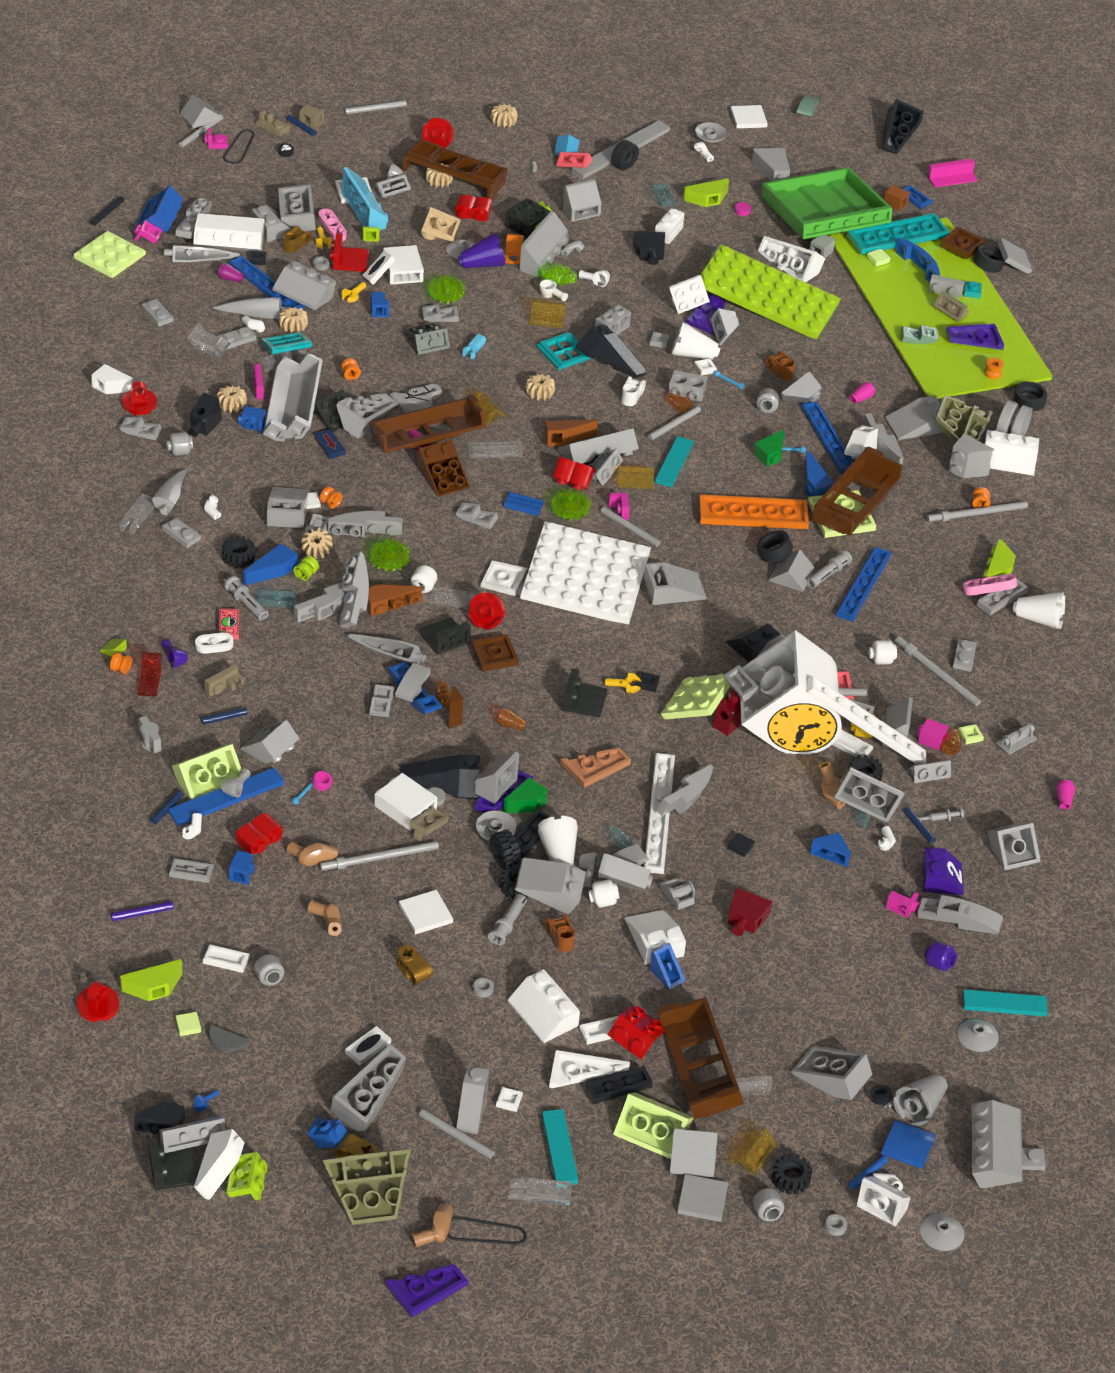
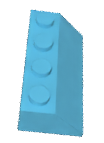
(362, 200)

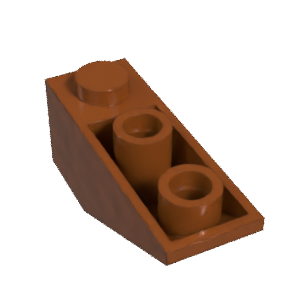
(569, 431)
(390, 597)

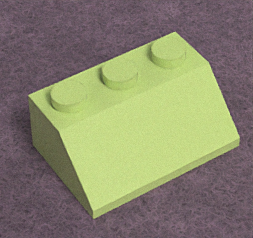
(207, 771)
(650, 1124)

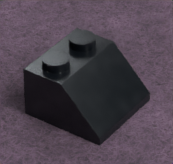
(752, 641)

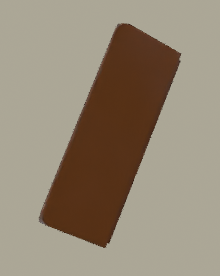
(456, 708)

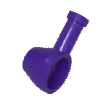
(179, 656)

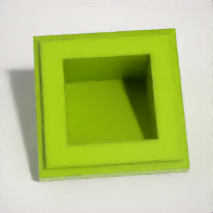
(371, 234)
(114, 646)

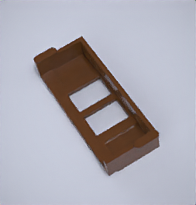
(480, 172)
(459, 415)
(869, 470)
(688, 1026)

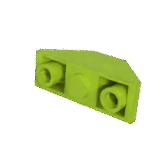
(706, 193)
(1001, 562)
(153, 981)

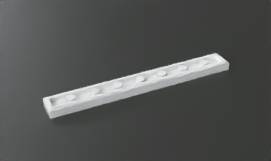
(866, 721)
(658, 824)

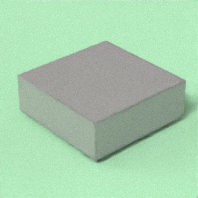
(659, 340)

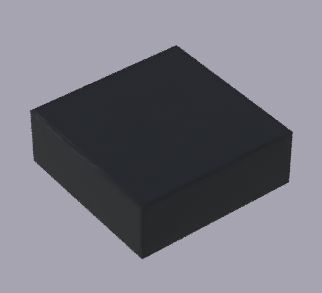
(257, 257)
(597, 461)
(648, 682)
(741, 844)

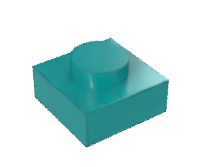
(972, 289)

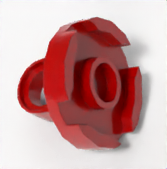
(438, 132)
(139, 400)
(486, 610)
(98, 1003)

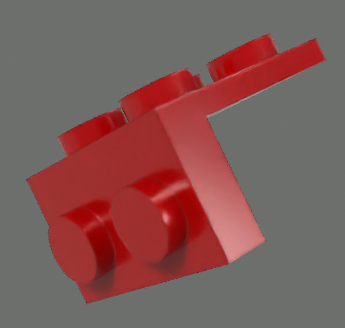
(348, 258)
(636, 1031)

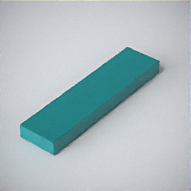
(674, 461)
(1005, 1002)
(559, 1146)

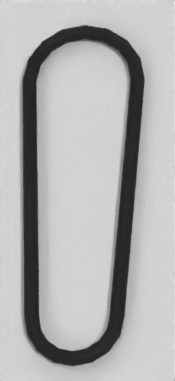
(253, 134)
(489, 1241)

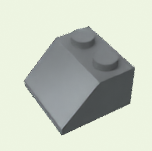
(273, 226)
(803, 390)
(970, 458)
(899, 717)
(271, 742)
(497, 777)
(1015, 845)

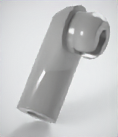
(571, 246)

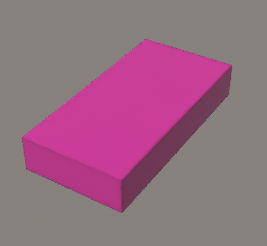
(258, 381)

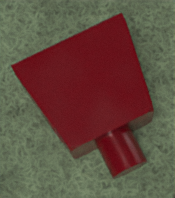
(728, 714)
(748, 912)

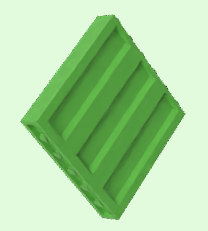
(826, 203)

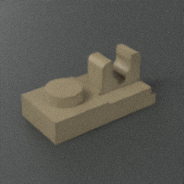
(272, 124)
(951, 306)
(223, 679)
(428, 822)

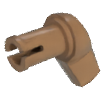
(830, 784)
(313, 853)
(331, 916)
(439, 1229)

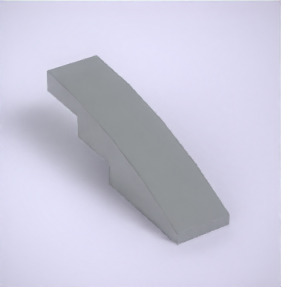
(885, 443)

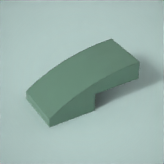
(808, 105)
(922, 336)

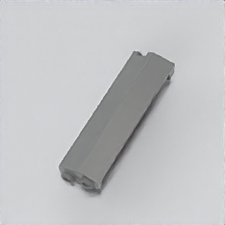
(292, 398)

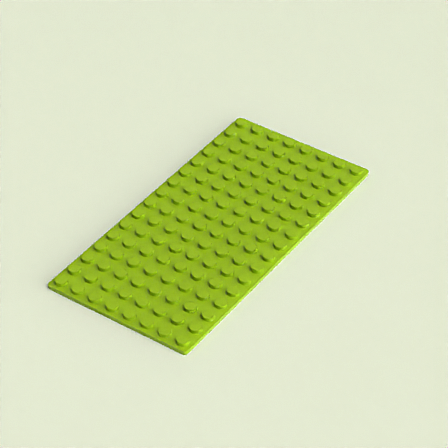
(903, 298)

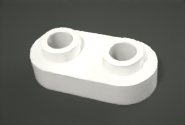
(214, 642)

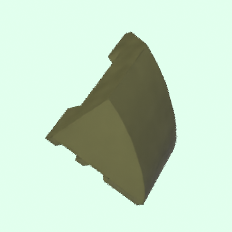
(959, 419)
(369, 1183)

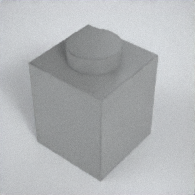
(823, 245)

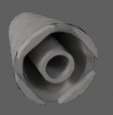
(920, 1098)

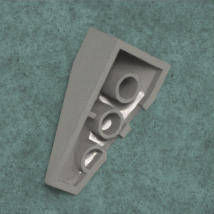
(360, 412)

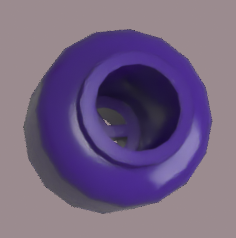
(940, 956)

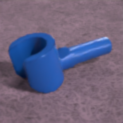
(200, 1102)

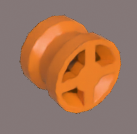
(994, 368)
(350, 369)
(330, 497)
(981, 497)
(121, 663)

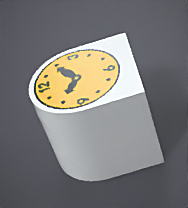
(783, 709)

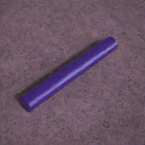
(142, 911)

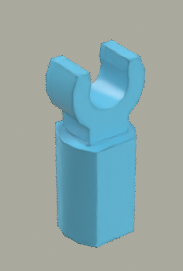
(474, 346)

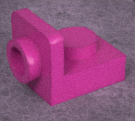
(216, 141)
(148, 231)
(621, 502)
(902, 904)

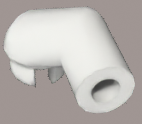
(703, 151)
(253, 324)
(210, 507)
(194, 828)
(888, 839)
(889, 1179)

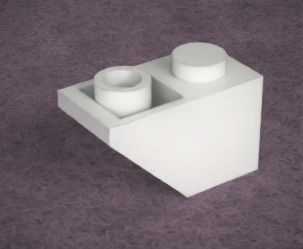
(111, 380)
(861, 438)

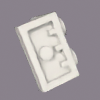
(689, 294)

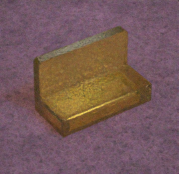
(547, 314)
(489, 406)
(635, 477)
(753, 1150)

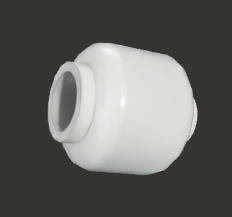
(424, 577)
(883, 652)
(604, 893)

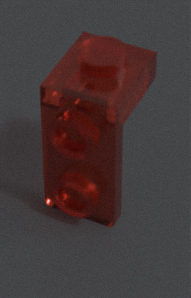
(150, 674)

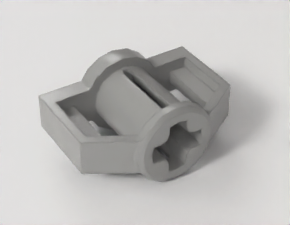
(150, 736)
(678, 892)

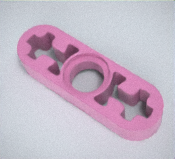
(332, 220)
(990, 584)

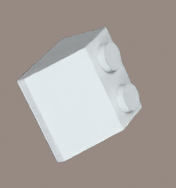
(882, 1200)

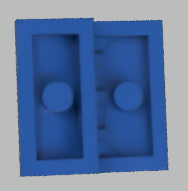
(908, 1144)

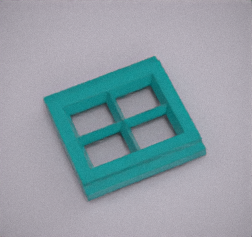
(286, 342)
(543, 347)

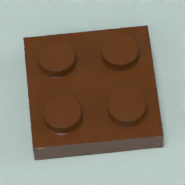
(962, 242)
(495, 652)

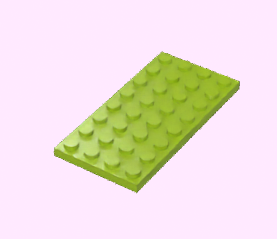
(769, 292)

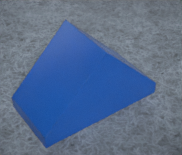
(831, 848)
(666, 967)

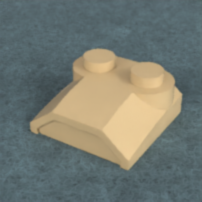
(439, 225)

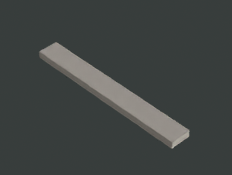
(639, 138)

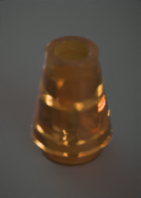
(680, 403)
(443, 694)
(509, 719)
(951, 743)

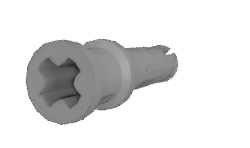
(834, 565)
(242, 593)
(505, 924)

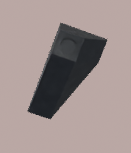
(451, 774)

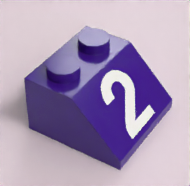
(941, 872)

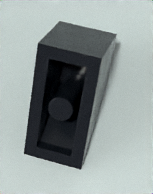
(159, 1117)

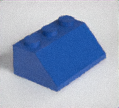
(161, 209)

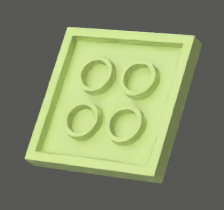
(109, 254)
(866, 526)
(696, 697)

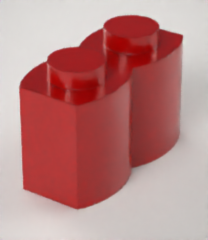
(473, 208)
(573, 473)
(258, 834)

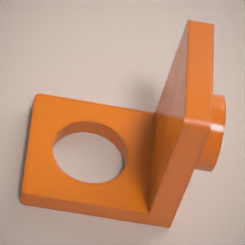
(513, 248)

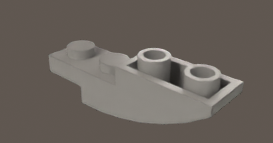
(187, 227)
(364, 521)
(357, 588)
(321, 606)
(687, 793)
(962, 912)

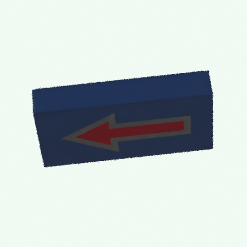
(330, 444)

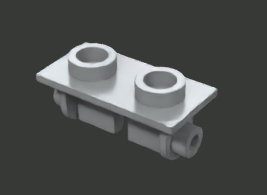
(608, 467)
(1017, 739)
(931, 771)

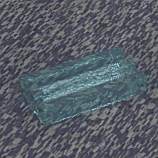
(664, 203)
(277, 601)

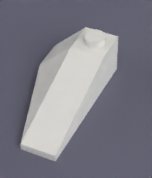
(792, 259)

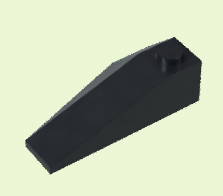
(900, 125)
(607, 346)

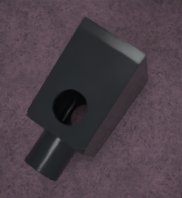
(650, 246)
(205, 415)

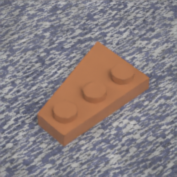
(595, 767)

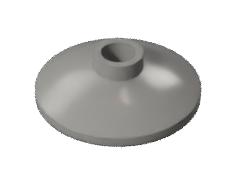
(710, 132)
(456, 246)
(494, 820)
(974, 1040)
(939, 1238)

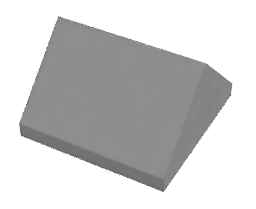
(199, 113)
(793, 571)

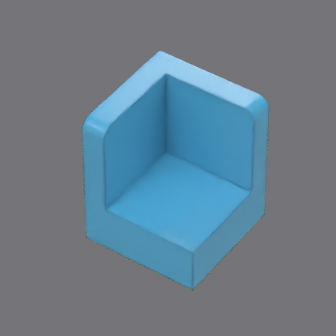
(566, 144)

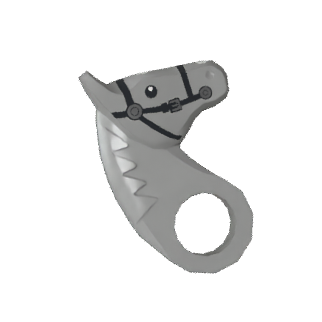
(418, 399)

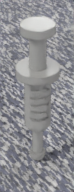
(943, 815)

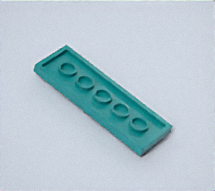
(884, 236)

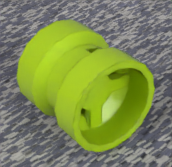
(306, 568)

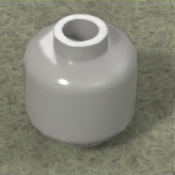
(767, 400)
(179, 443)
(269, 970)
(768, 1204)

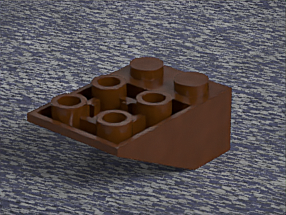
(442, 468)

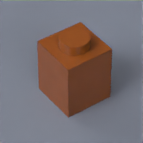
(896, 197)

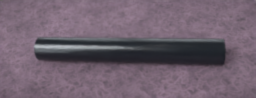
(107, 210)

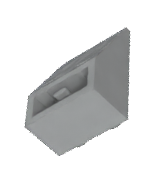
(287, 507)
(672, 584)

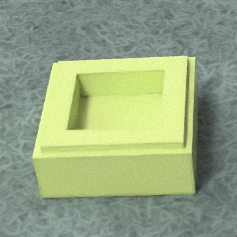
(878, 257)
(970, 734)
(188, 1023)

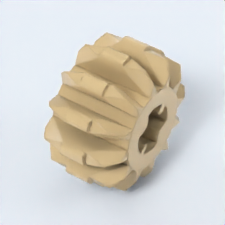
(504, 115)
(438, 178)
(293, 319)
(540, 386)
(232, 398)
(324, 543)

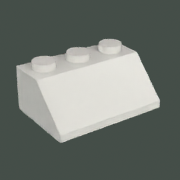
(1013, 452)
(544, 1006)

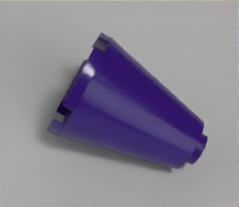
(483, 254)

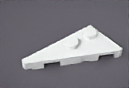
(575, 1068)

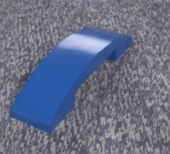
(919, 256)
(424, 702)

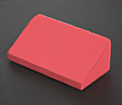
(572, 159)

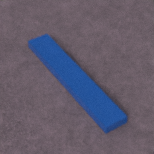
(261, 281)
(827, 435)
(863, 584)
(218, 799)

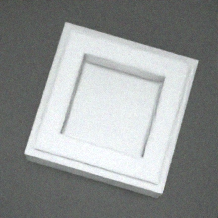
(705, 366)
(509, 1099)

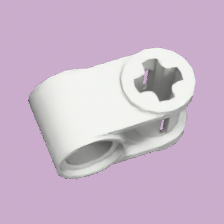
(632, 391)

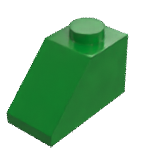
(770, 448)
(526, 798)

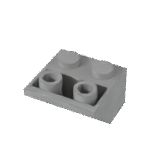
(581, 200)

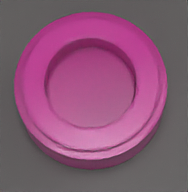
(742, 209)
(322, 780)

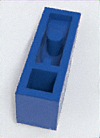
(816, 479)
(272, 565)

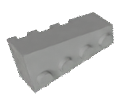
(366, 1093)

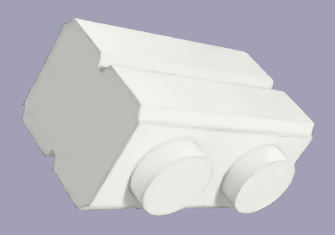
(671, 224)

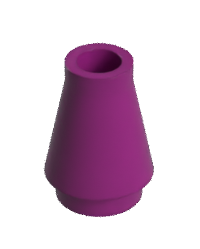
(229, 273)

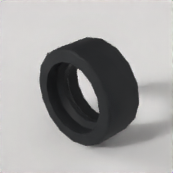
(989, 258)
(1031, 388)
(777, 553)

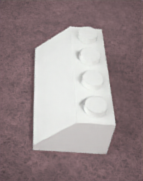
(229, 232)

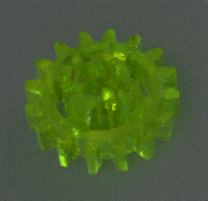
(559, 274)
(446, 289)
(570, 504)
(390, 554)

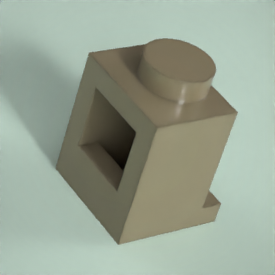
(311, 116)

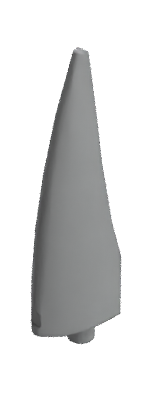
(191, 253)
(255, 307)
(168, 493)
(404, 651)

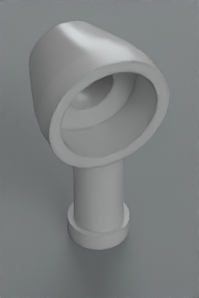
(394, 171)
(234, 785)
(587, 863)

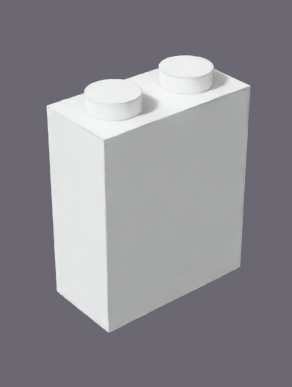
(407, 265)
(404, 800)

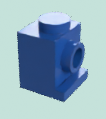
(379, 304)
(253, 418)
(241, 867)
(326, 1132)

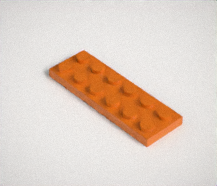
(753, 511)

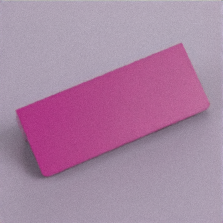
(952, 173)

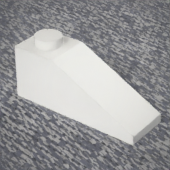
(218, 1161)

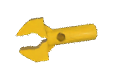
(322, 238)
(353, 294)
(624, 683)

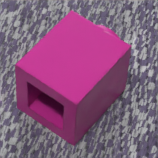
(932, 734)

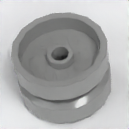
(1014, 420)

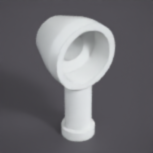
(596, 277)
(548, 289)

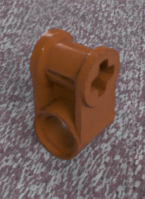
(781, 365)
(561, 932)

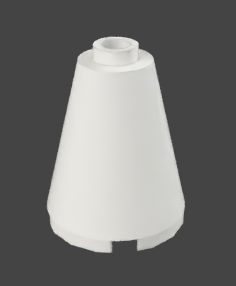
(694, 344)
(1043, 609)
(559, 838)

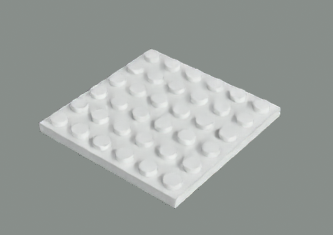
(586, 573)

